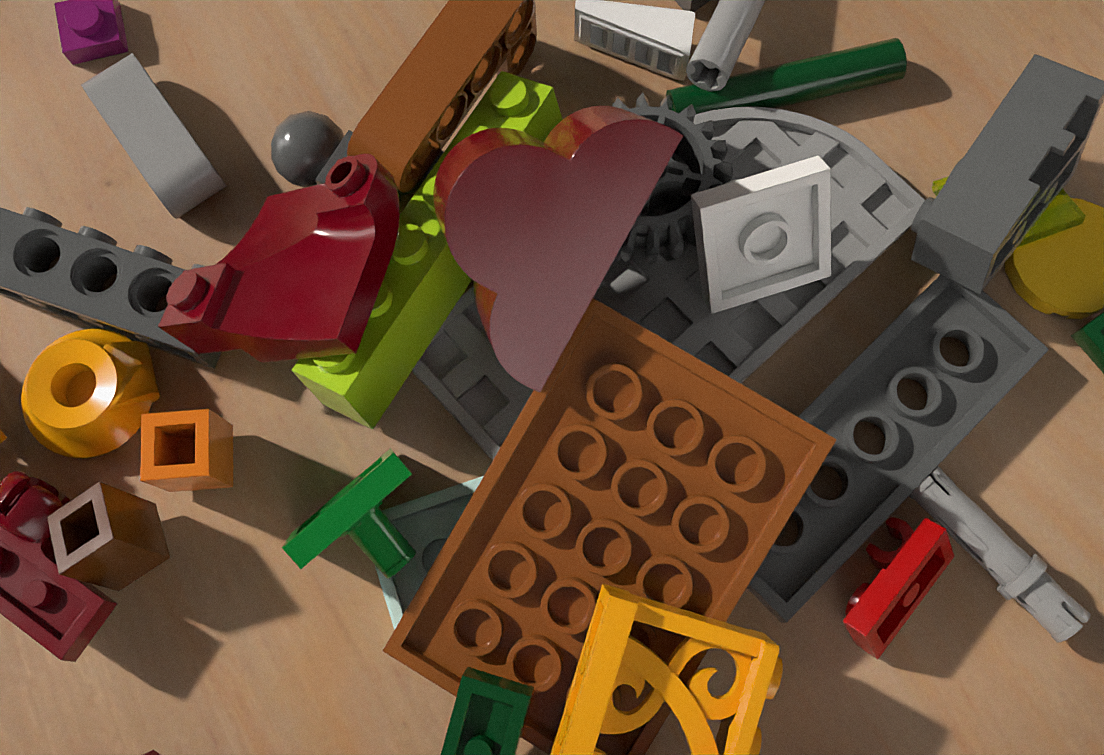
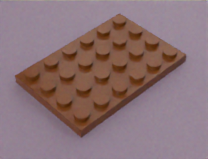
(616, 475)

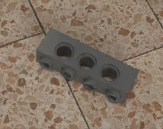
(75, 282)

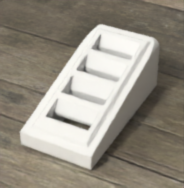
(638, 34)

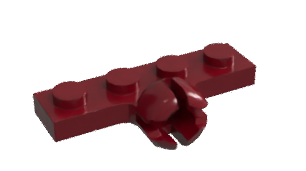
(33, 596)

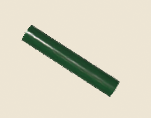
(801, 79)

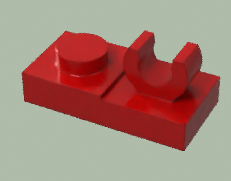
(906, 576)

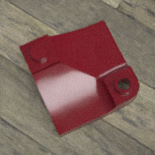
(299, 274)

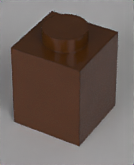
(107, 537)

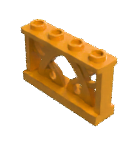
(616, 658)

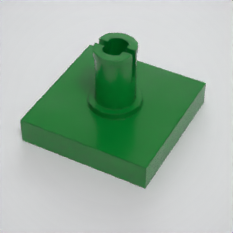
(358, 514)

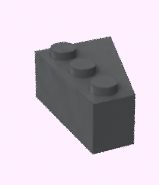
(1008, 174)

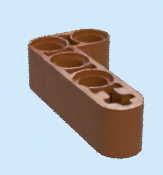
(443, 82)

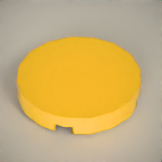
(1063, 269)

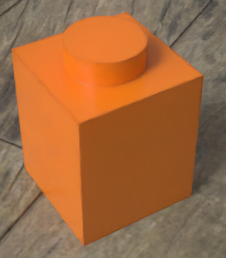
(186, 450)

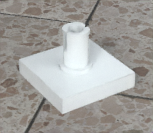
(763, 233)

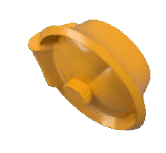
(88, 392)

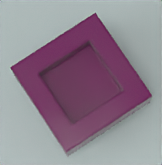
(90, 29)

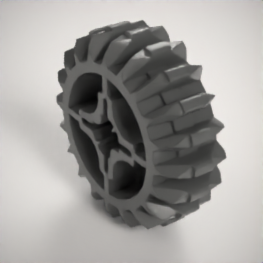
(676, 183)

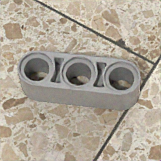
(153, 136)

